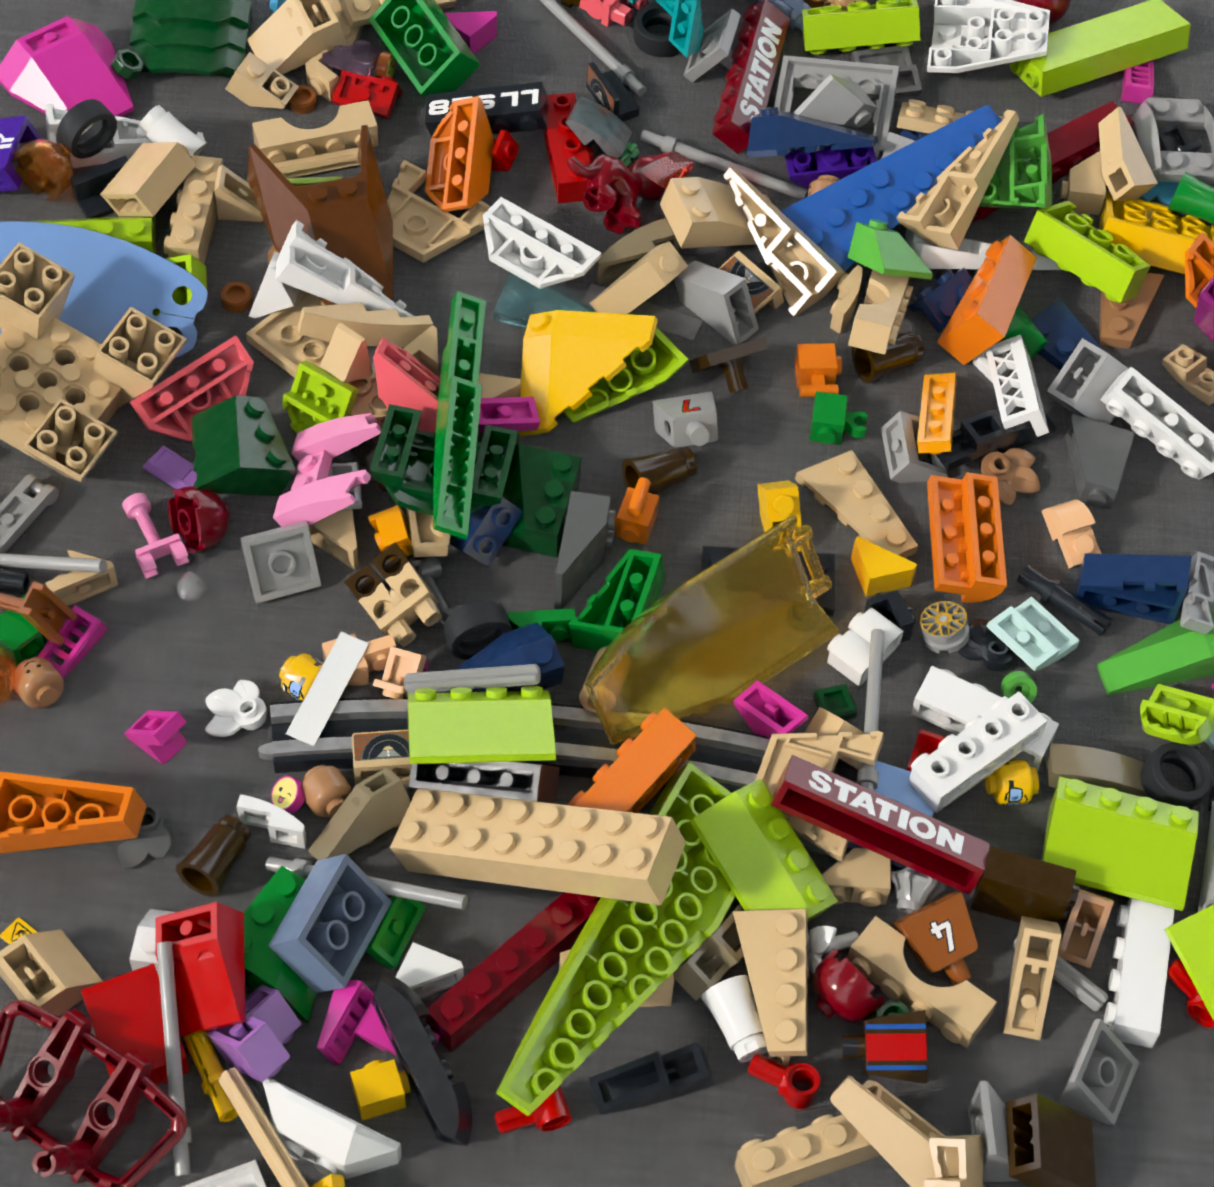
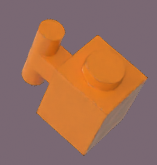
(817, 369)
(637, 513)

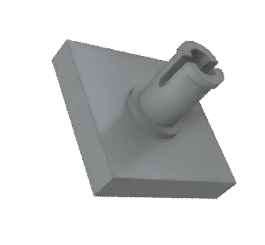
(714, 46)
(280, 561)

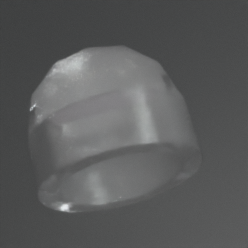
(190, 587)

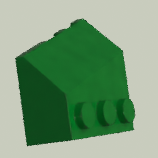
(261, 962)

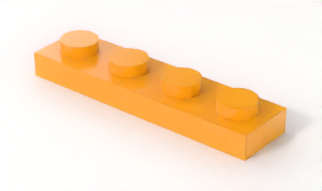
(937, 413)

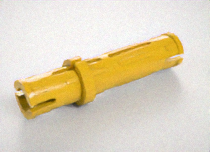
(210, 1072)

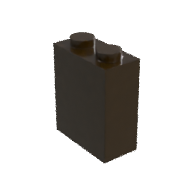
(1024, 887)
(1049, 1144)

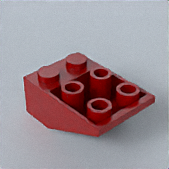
(206, 965)

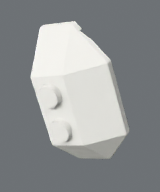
(534, 247)
(326, 1136)

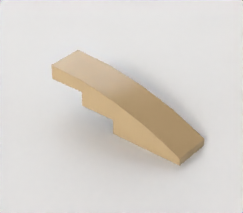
(372, 325)

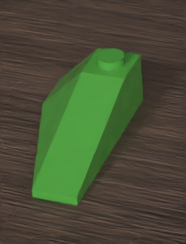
(1161, 658)

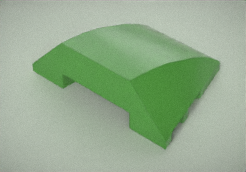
(1024, 171)

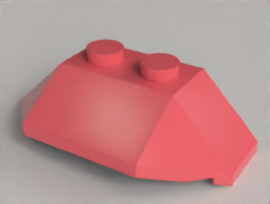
(406, 382)
(195, 388)

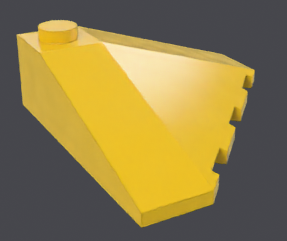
(574, 351)

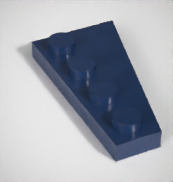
(1061, 331)

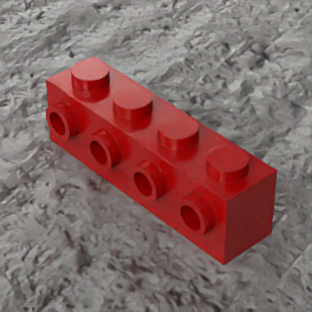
(563, 144)

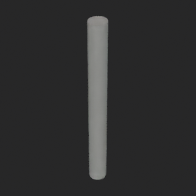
(53, 563)

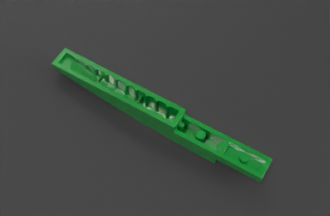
(458, 416)

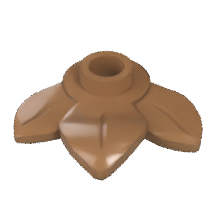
(1014, 474)

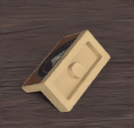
(760, 286)
(380, 750)

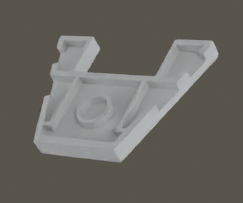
(1199, 597)

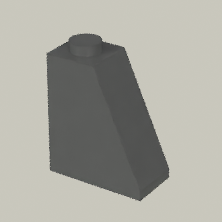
(1097, 458)

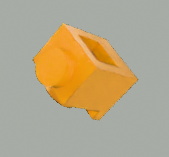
(390, 528)

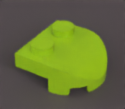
(317, 397)
(1177, 715)

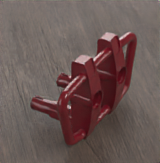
(97, 1132)

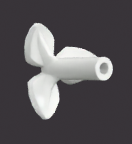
(823, 940)

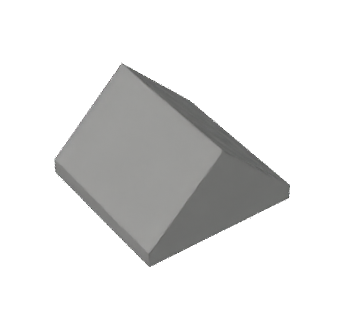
(1100, 1075)

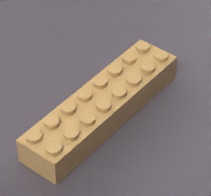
(540, 845)

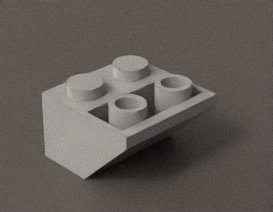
(1085, 381)

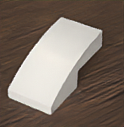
(281, 825)

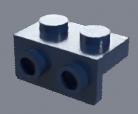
(942, 300)
(488, 531)

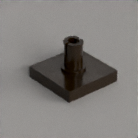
(730, 360)

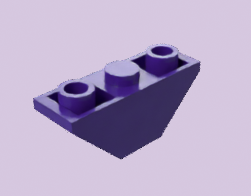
(807, 167)

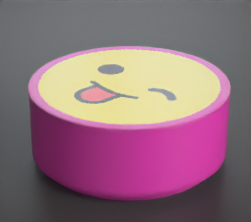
(288, 794)

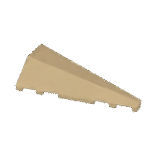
(949, 206)
(797, 262)

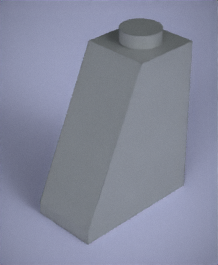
(718, 300)

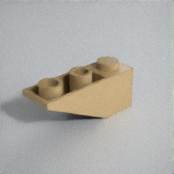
(1123, 159)

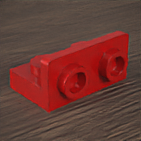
(358, 88)

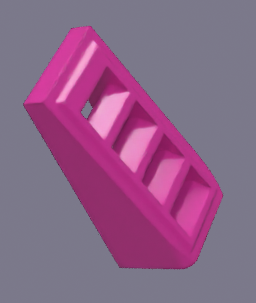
(1138, 83)
(87, 641)
(341, 1019)

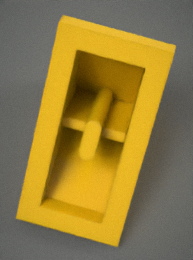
(880, 568)

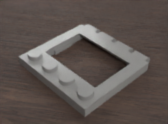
(872, 78)

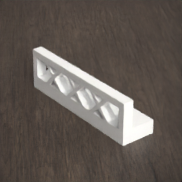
(1021, 378)

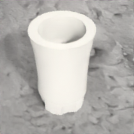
(164, 127)
(737, 1016)

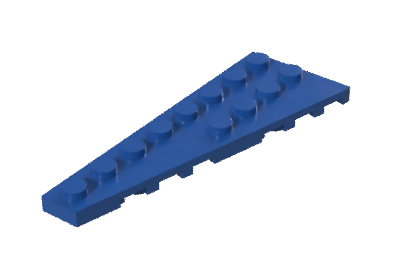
(885, 186)

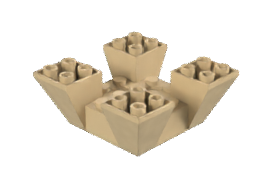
(62, 374)

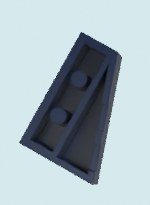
(1135, 584)

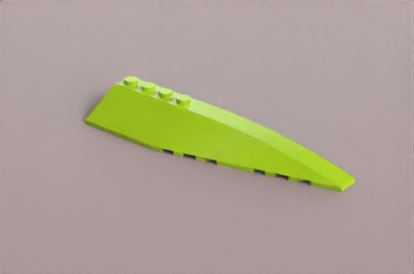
(623, 954)

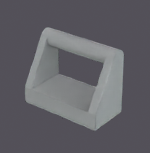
(902, 451)

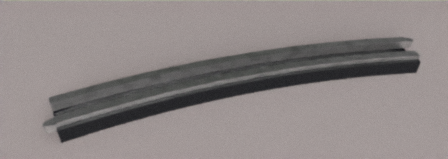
(580, 741)

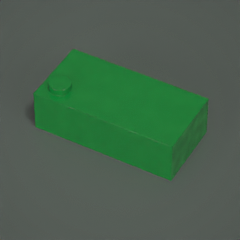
(425, 44)

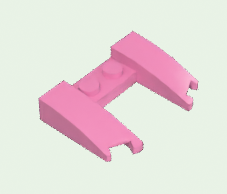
(313, 492)

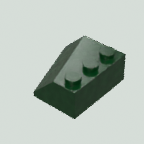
(540, 487)

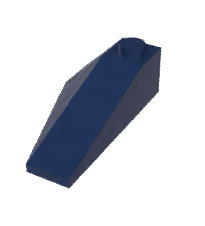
(781, 132)
(521, 647)

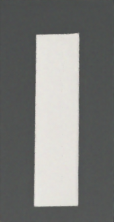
(327, 689)

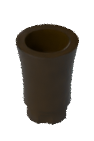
(873, 365)
(661, 468)
(214, 856)

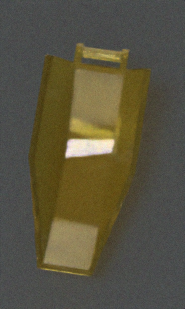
(715, 634)

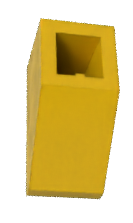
(778, 502)

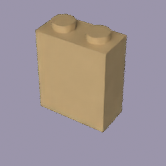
(148, 179)

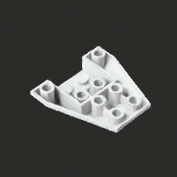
(985, 34)

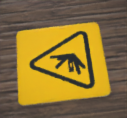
(16, 930)

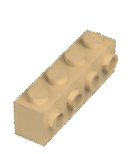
(196, 211)
(802, 1153)

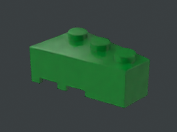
(627, 592)

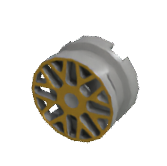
(946, 628)

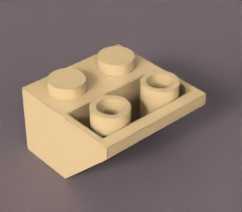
(46, 971)

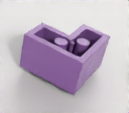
(258, 1042)

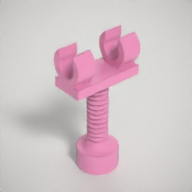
(138, 508)

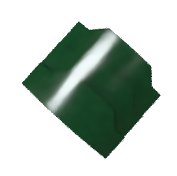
(191, 35)
(406, 462)

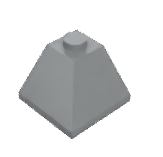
(838, 103)
(988, 1119)

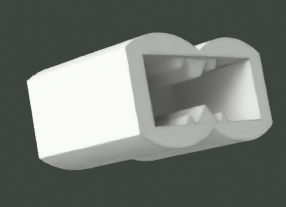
(851, 651)

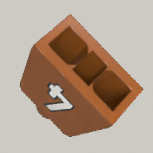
(941, 936)

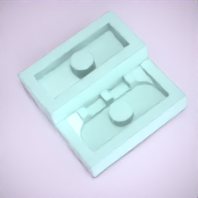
(1033, 634)

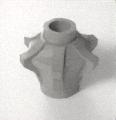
(914, 889)

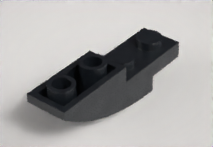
(985, 434)

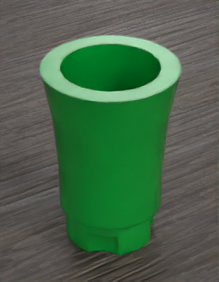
(1194, 198)

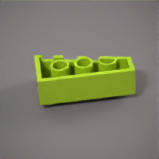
(1086, 251)

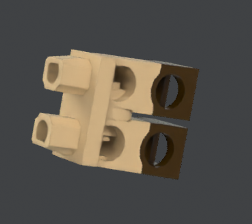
(402, 604)

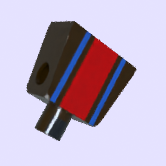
(891, 1046)

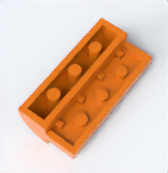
(967, 536)

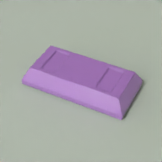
(171, 468)

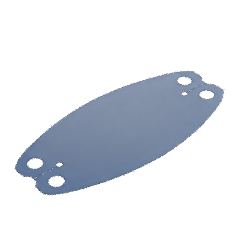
(109, 278)

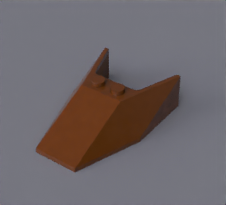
(343, 212)

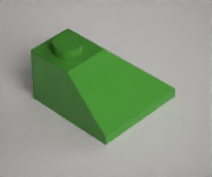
(885, 251)

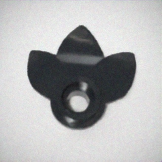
(986, 647)

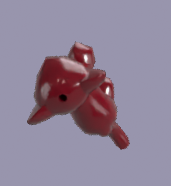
(616, 189)

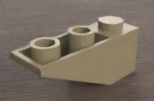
(365, 814)

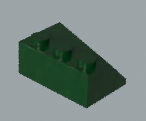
(240, 449)

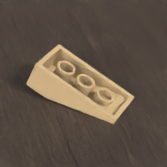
(705, 214)

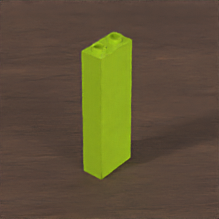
(1105, 47)

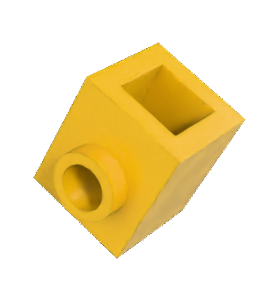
(379, 1088)

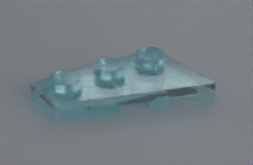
(523, 299)

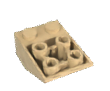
(296, 34)

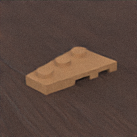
(1123, 320)

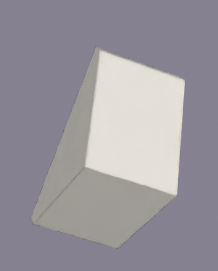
(273, 294)
(429, 971)

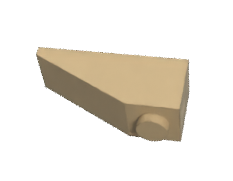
(641, 280)
(1031, 977)

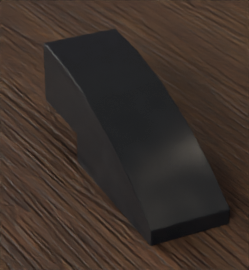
(652, 1079)

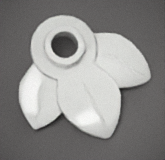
(235, 709)

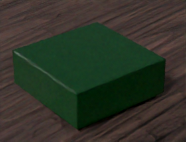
(836, 701)

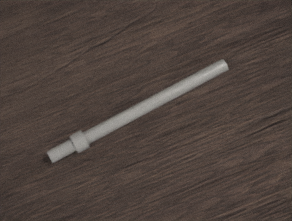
(623, 72)
(671, 144)
(868, 775)
(303, 868)
(172, 1049)

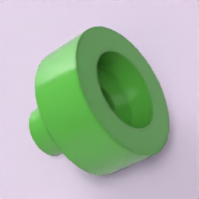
(1019, 682)

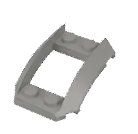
(1171, 165)

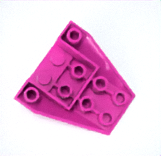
(64, 67)

